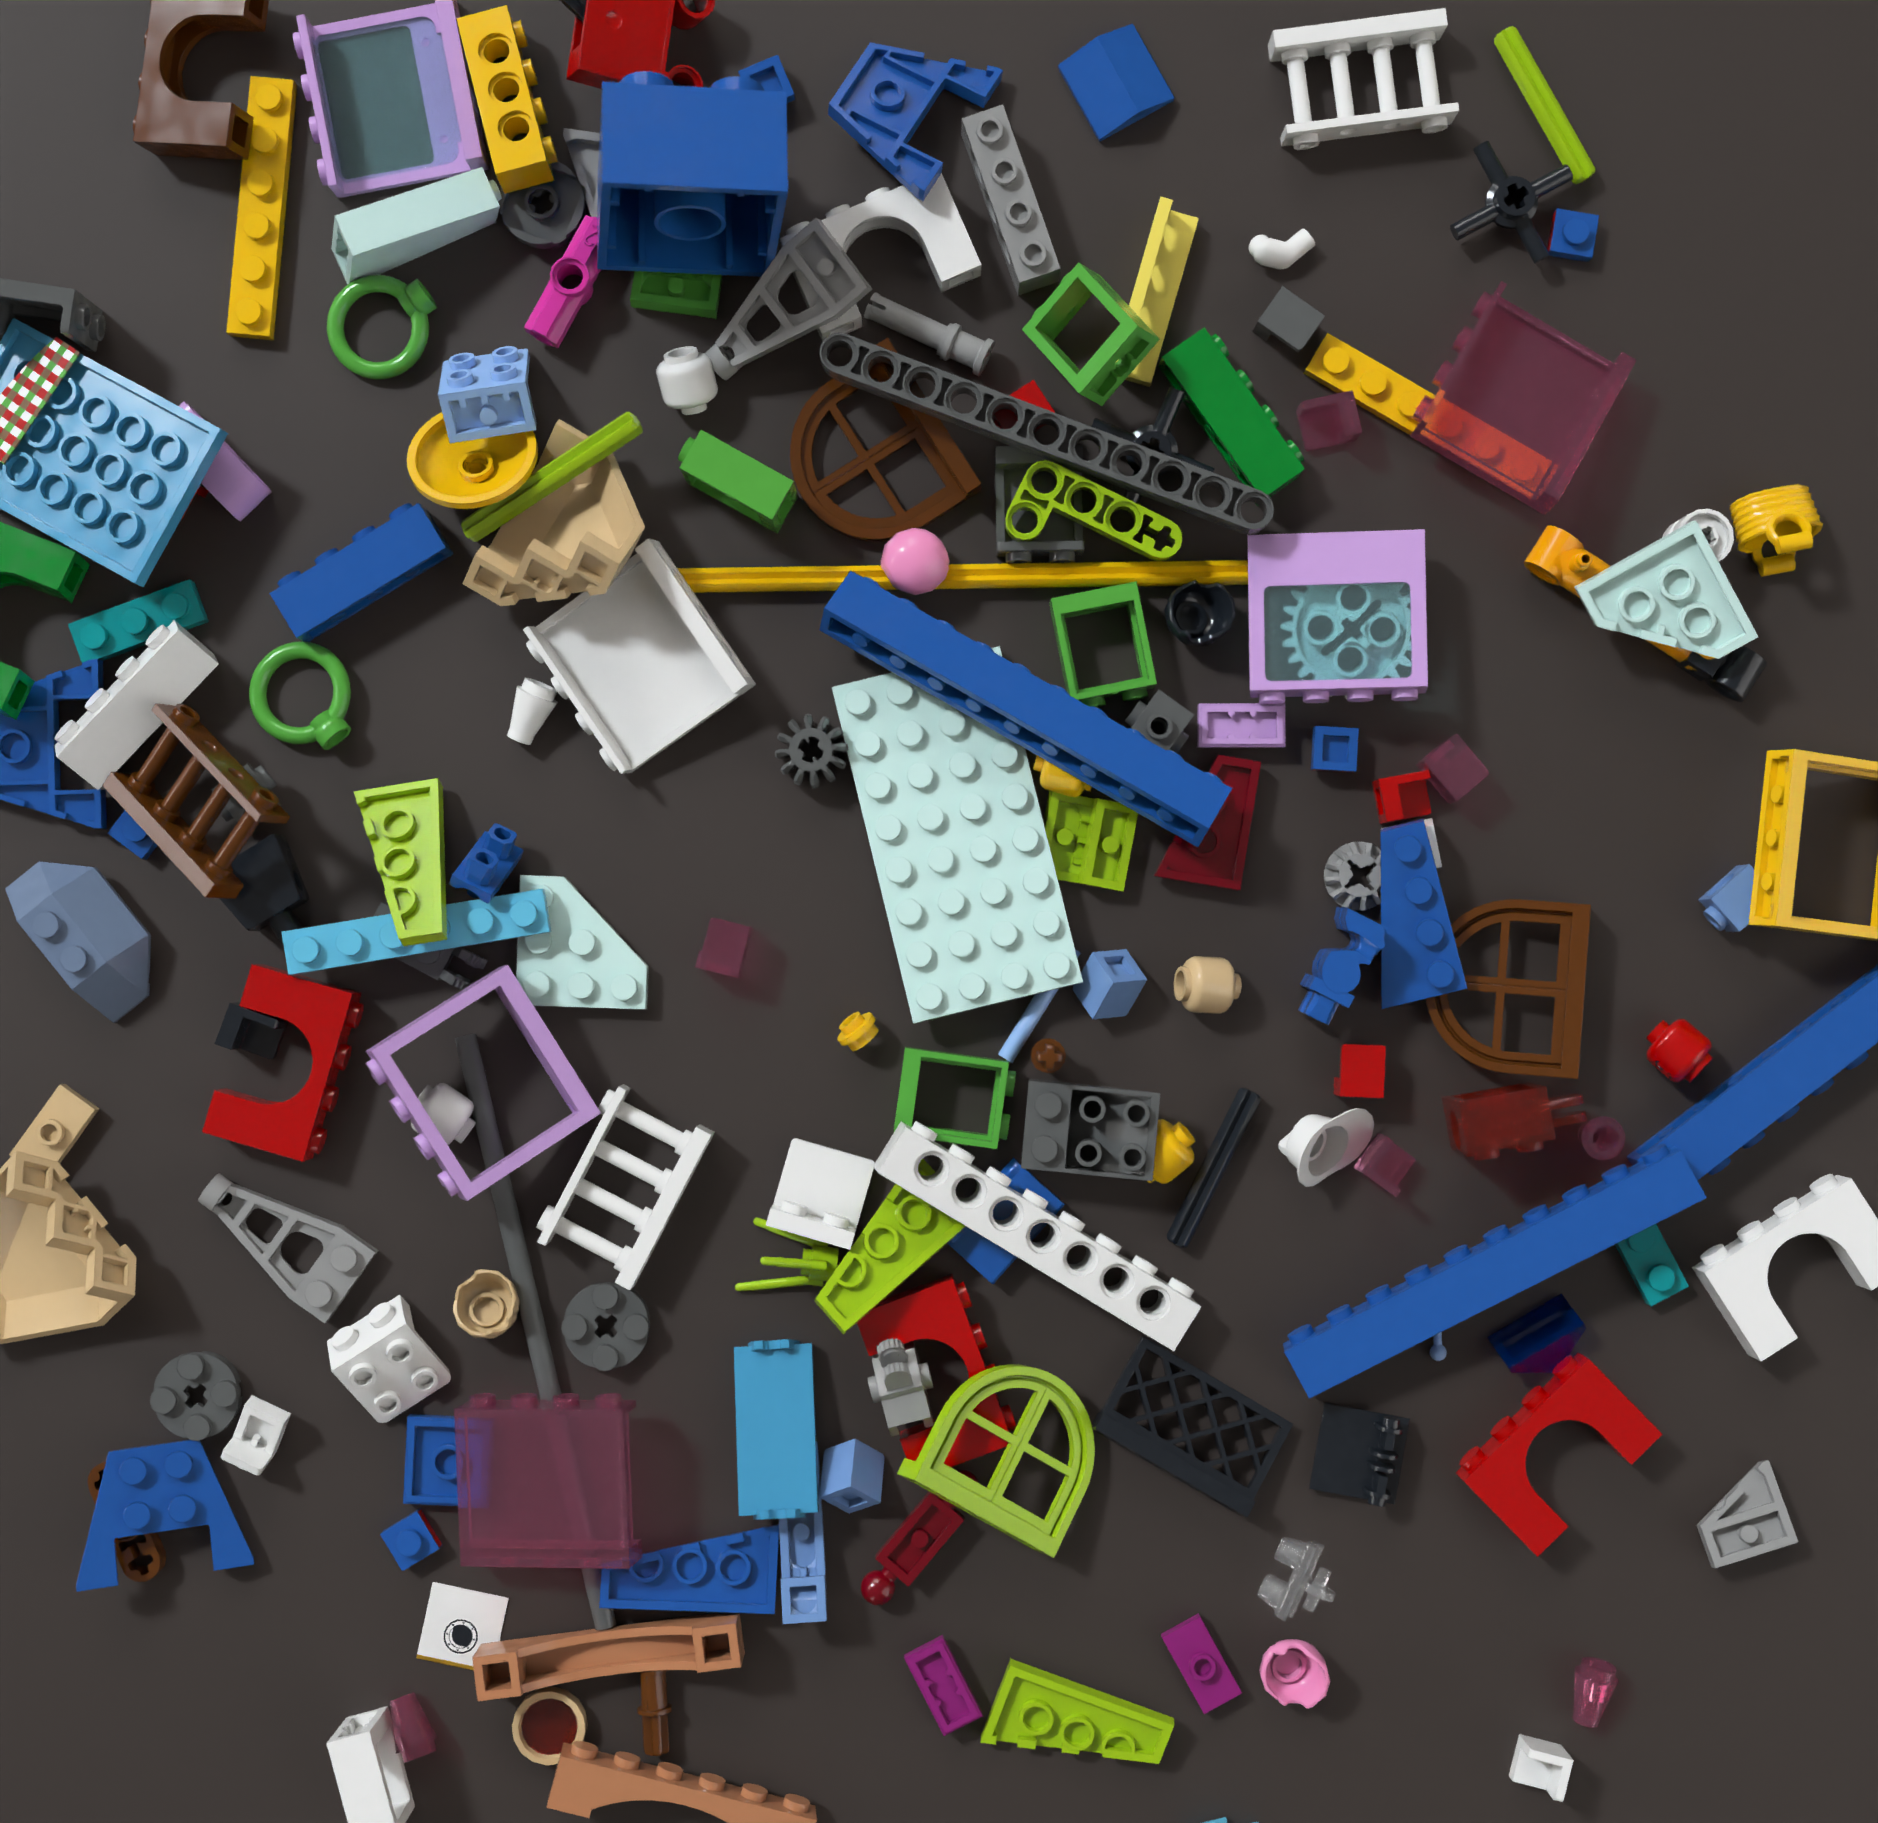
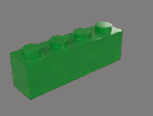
(1231, 415)

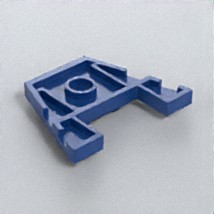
(890, 97)
(28, 752)
(158, 1492)

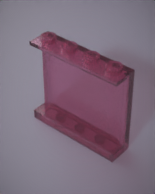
(1519, 402)
(545, 1482)

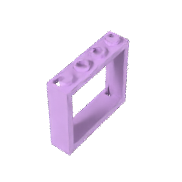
(545, 1048)

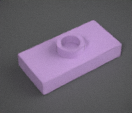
(1241, 725)

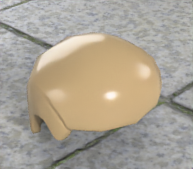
(486, 1304)

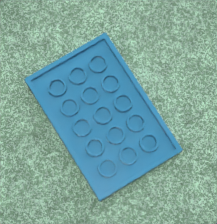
(103, 462)

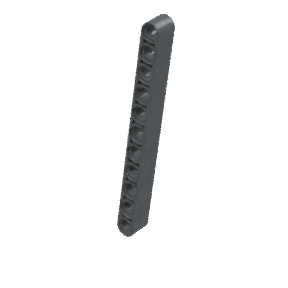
(1029, 418)

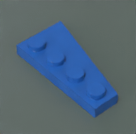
(1419, 937)
(703, 1576)

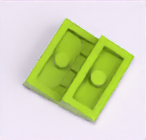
(1090, 839)

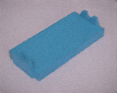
(776, 1429)

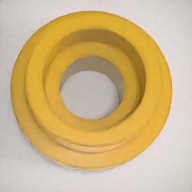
(857, 1030)

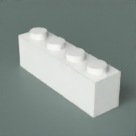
(122, 716)

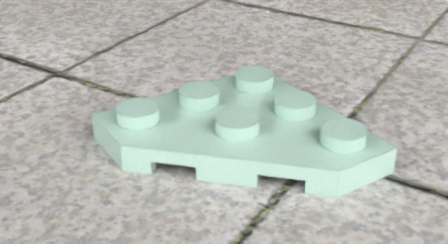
(1670, 596)
(582, 956)

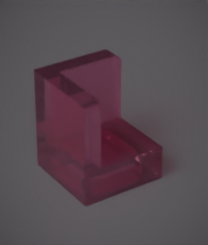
(1329, 421)
(1453, 768)
(724, 948)
(1385, 1164)

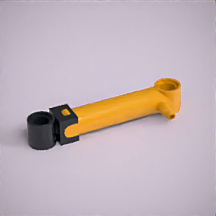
(1564, 562)

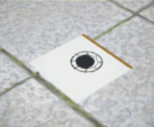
(458, 1624)

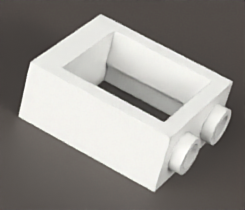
(369, 1770)

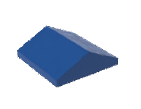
(1115, 81)

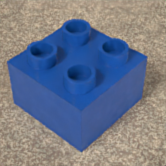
(690, 176)

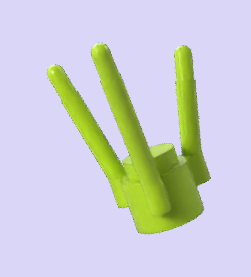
(816, 1263)

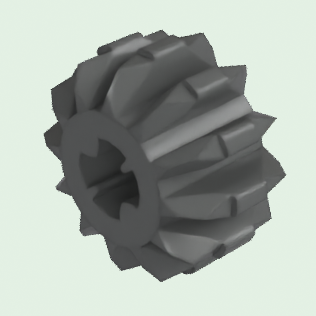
(798, 757)

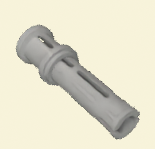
(947, 340)

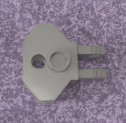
(901, 1384)

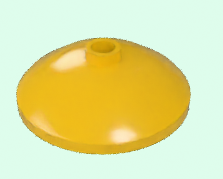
(469, 471)

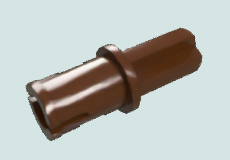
(1048, 1055)
(654, 1712)

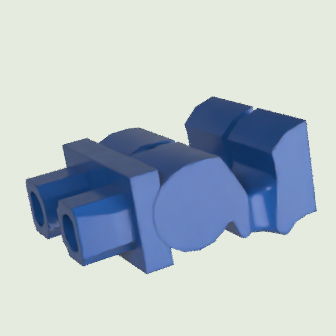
(1337, 969)

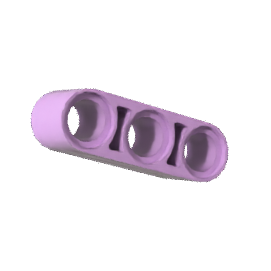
(233, 480)

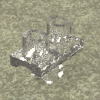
(1287, 1596)

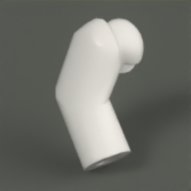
(1278, 253)

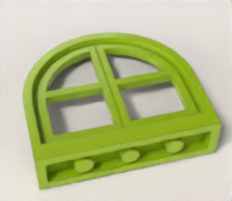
(987, 1502)

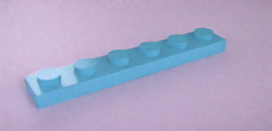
(377, 939)

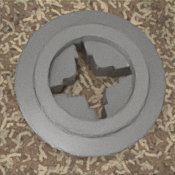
(1338, 873)

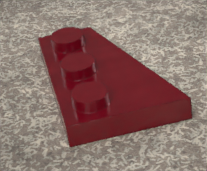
(1223, 850)

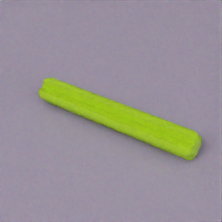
(1544, 104)

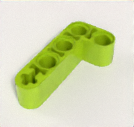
(1097, 519)

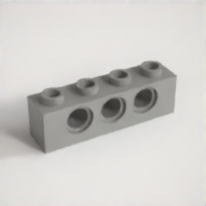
(1010, 200)

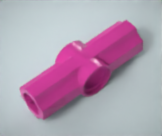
(560, 305)

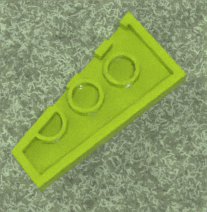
(409, 854)
(887, 1252)
(1063, 1714)

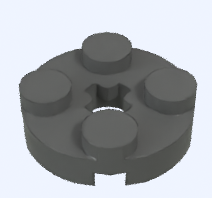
(552, 227)
(631, 1326)
(172, 1401)

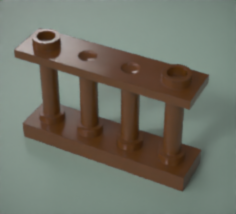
(161, 816)

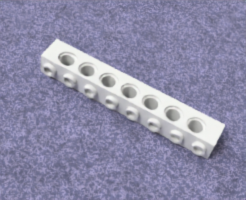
(1163, 1321)

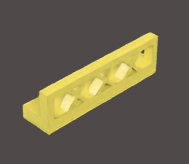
(1160, 279)

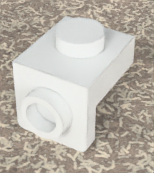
(256, 1436)

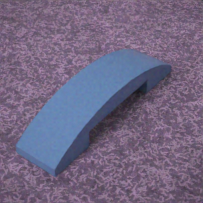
(803, 1566)

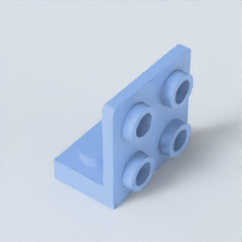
(486, 394)

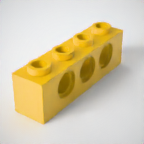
(485, 39)

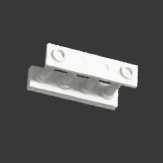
(1378, 37)
(667, 1183)

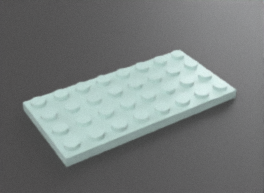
(955, 850)

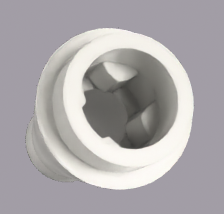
(530, 710)

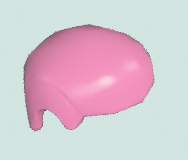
(915, 561)
(1295, 1673)

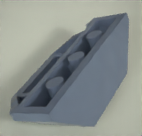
(85, 934)

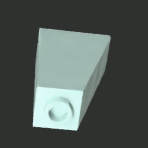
(413, 223)

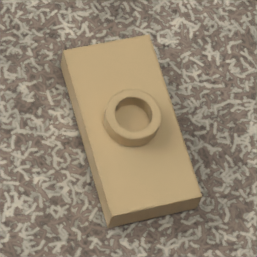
(57, 1125)

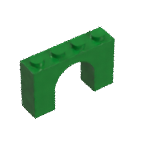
(42, 566)

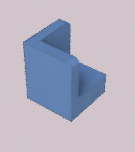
(1109, 984)
(852, 1476)

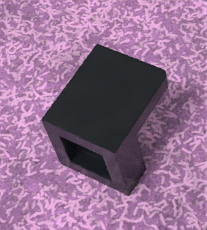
(251, 1031)

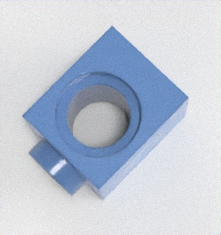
(1730, 900)

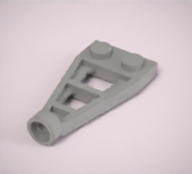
(827, 270)
(334, 1271)

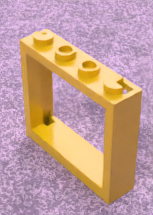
(1780, 840)

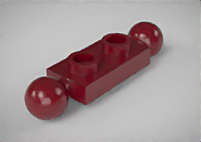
(912, 1546)

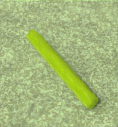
(553, 476)

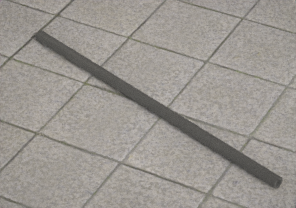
(519, 1264)

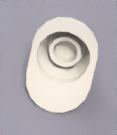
(1326, 1144)

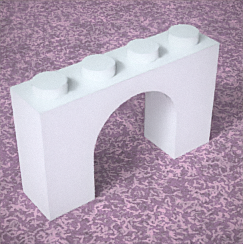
(931, 223)
(1739, 1271)

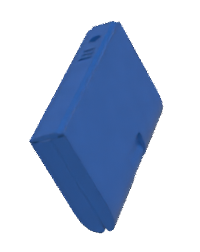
(987, 1256)

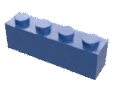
(360, 572)

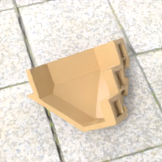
(566, 540)
(55, 1255)

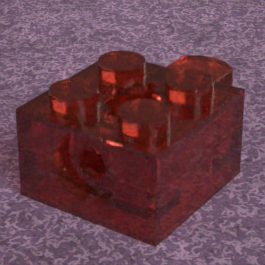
(1506, 1118)

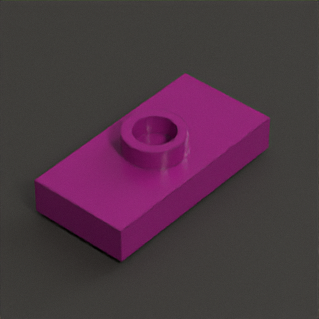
(1201, 1663)
(943, 1685)

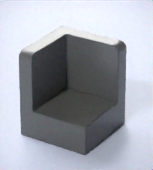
(1289, 320)

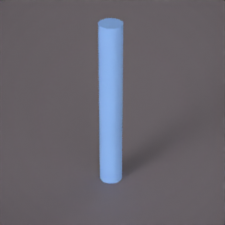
(1027, 1023)

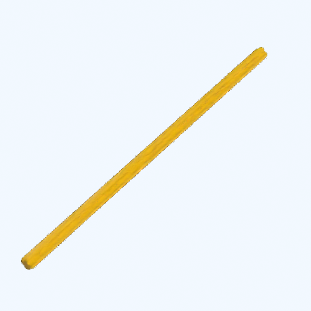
(974, 575)

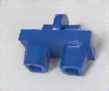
(488, 863)

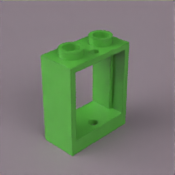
(1126, 344)
(737, 480)
(1097, 601)
(1003, 1086)

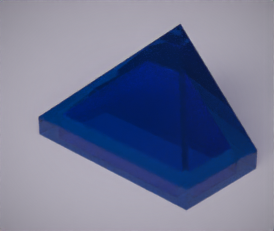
(1539, 1338)

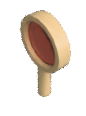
(546, 1721)

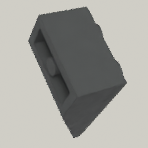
(1090, 1130)

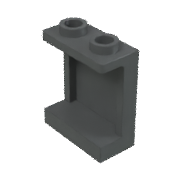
(78, 316)
(1060, 537)

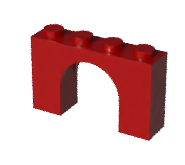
(325, 1018)
(940, 1314)
(1499, 1467)

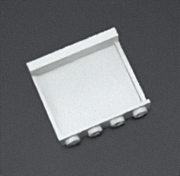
(639, 660)

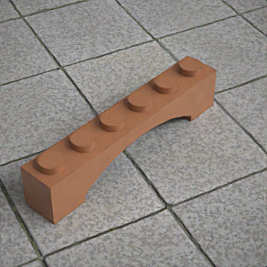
(538, 1662)
(596, 1779)

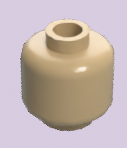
(1207, 984)

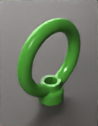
(414, 300)
(327, 727)

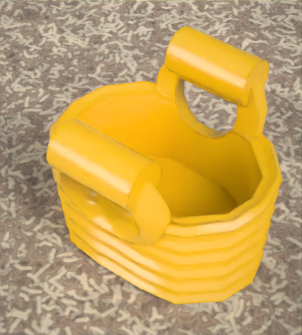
(1779, 515)

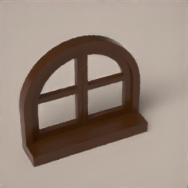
(928, 432)
(1567, 989)

